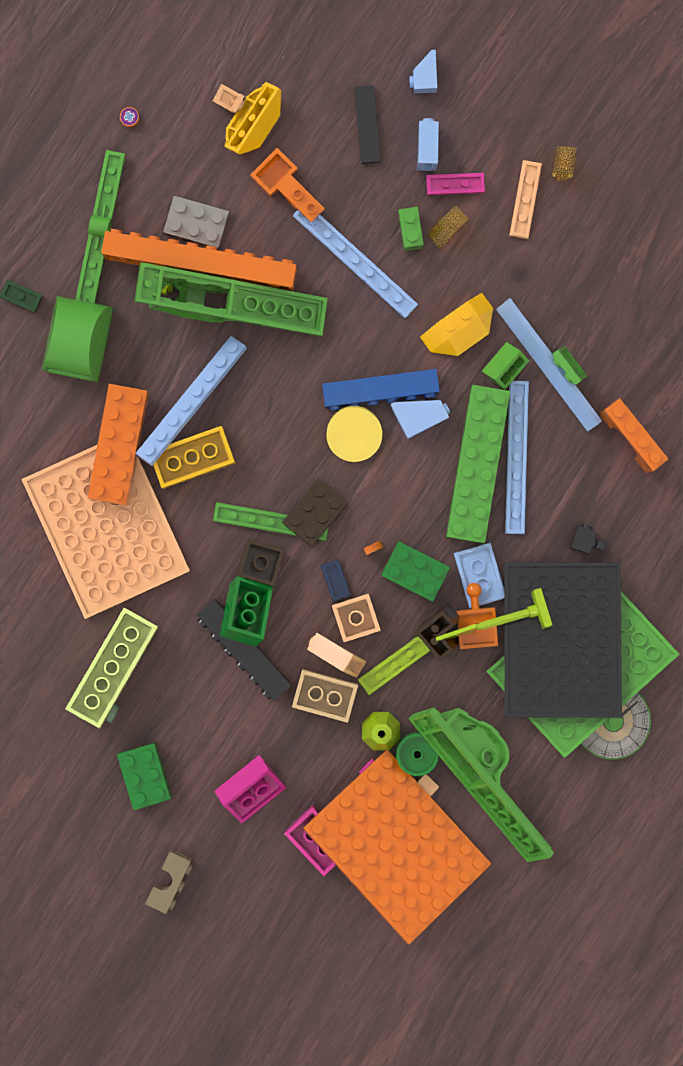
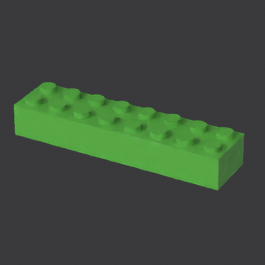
(477, 464)

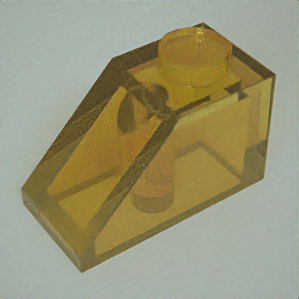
(564, 162)
(448, 227)

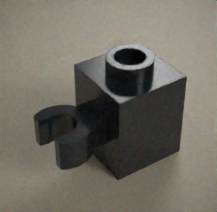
(584, 539)

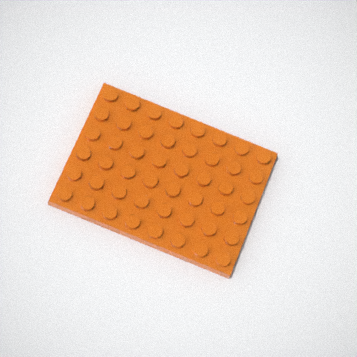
(397, 846)

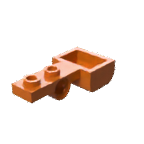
(277, 175)

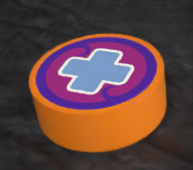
(129, 117)

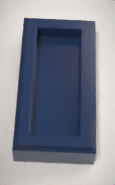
(335, 580)

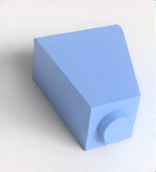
(427, 145)
(419, 415)

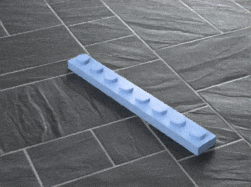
(191, 401)

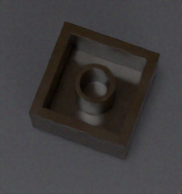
(260, 562)

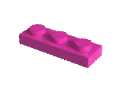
(455, 184)

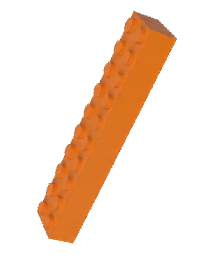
(208, 261)

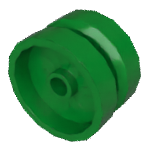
(405, 755)

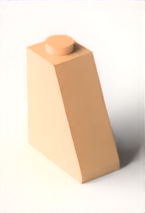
(336, 655)

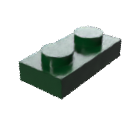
(21, 296)

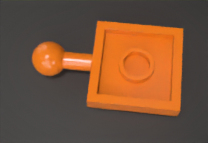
(476, 615)

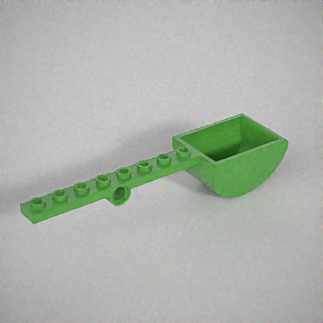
(80, 325)

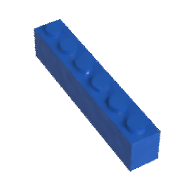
(381, 388)

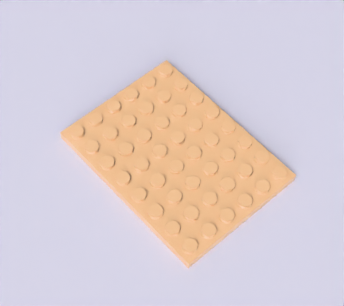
(102, 545)

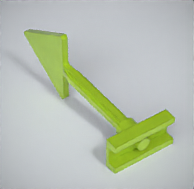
(538, 609)

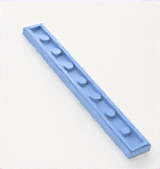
(359, 264)
(544, 360)
(516, 457)

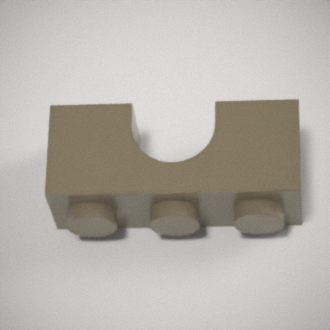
(163, 897)

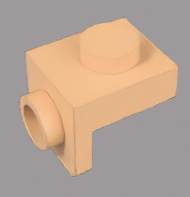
(229, 99)

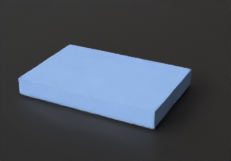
(480, 567)

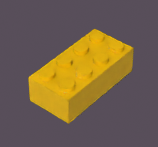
(194, 457)

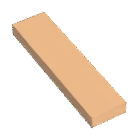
(525, 199)

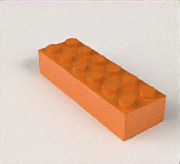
(118, 444)

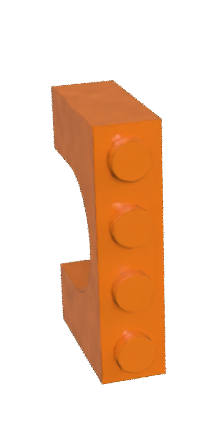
(648, 452)

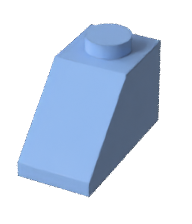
(425, 75)

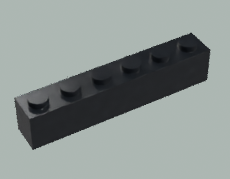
(249, 657)

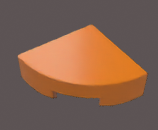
(373, 547)

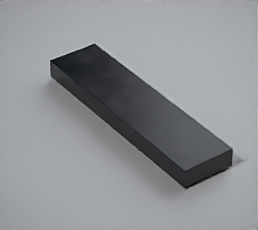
(367, 124)

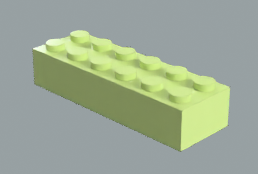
(111, 668)

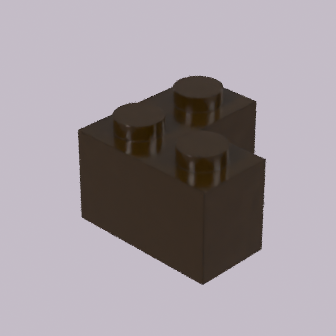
(438, 625)

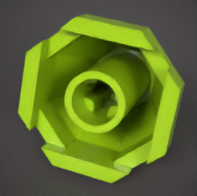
(380, 721)

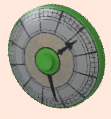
(623, 735)

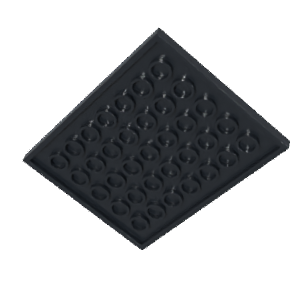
(577, 660)

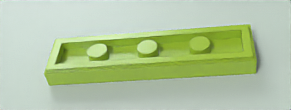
(393, 665)

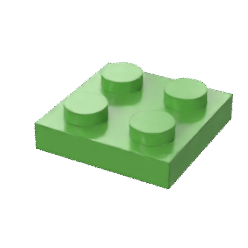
(573, 370)

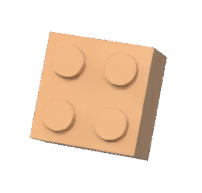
(356, 617)

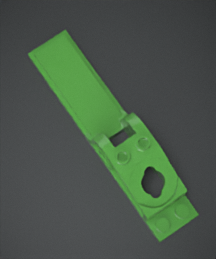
(244, 301)
(488, 755)

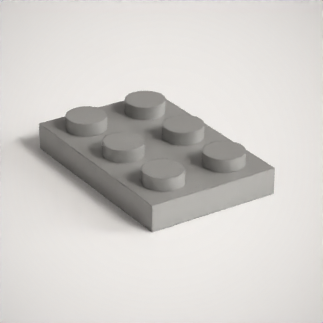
(196, 222)

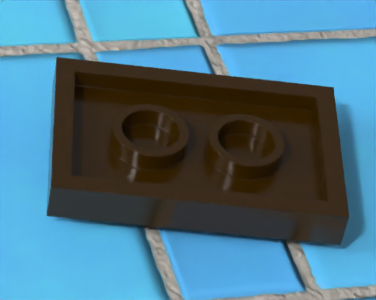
(314, 512)

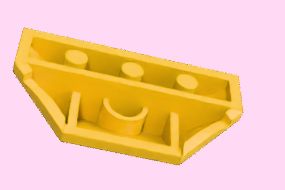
(254, 120)
(460, 328)

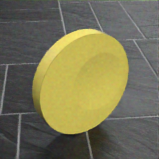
(354, 433)

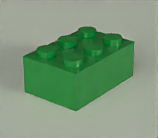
(415, 571)
(246, 611)
(144, 775)

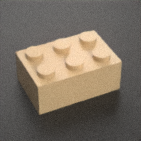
(325, 695)

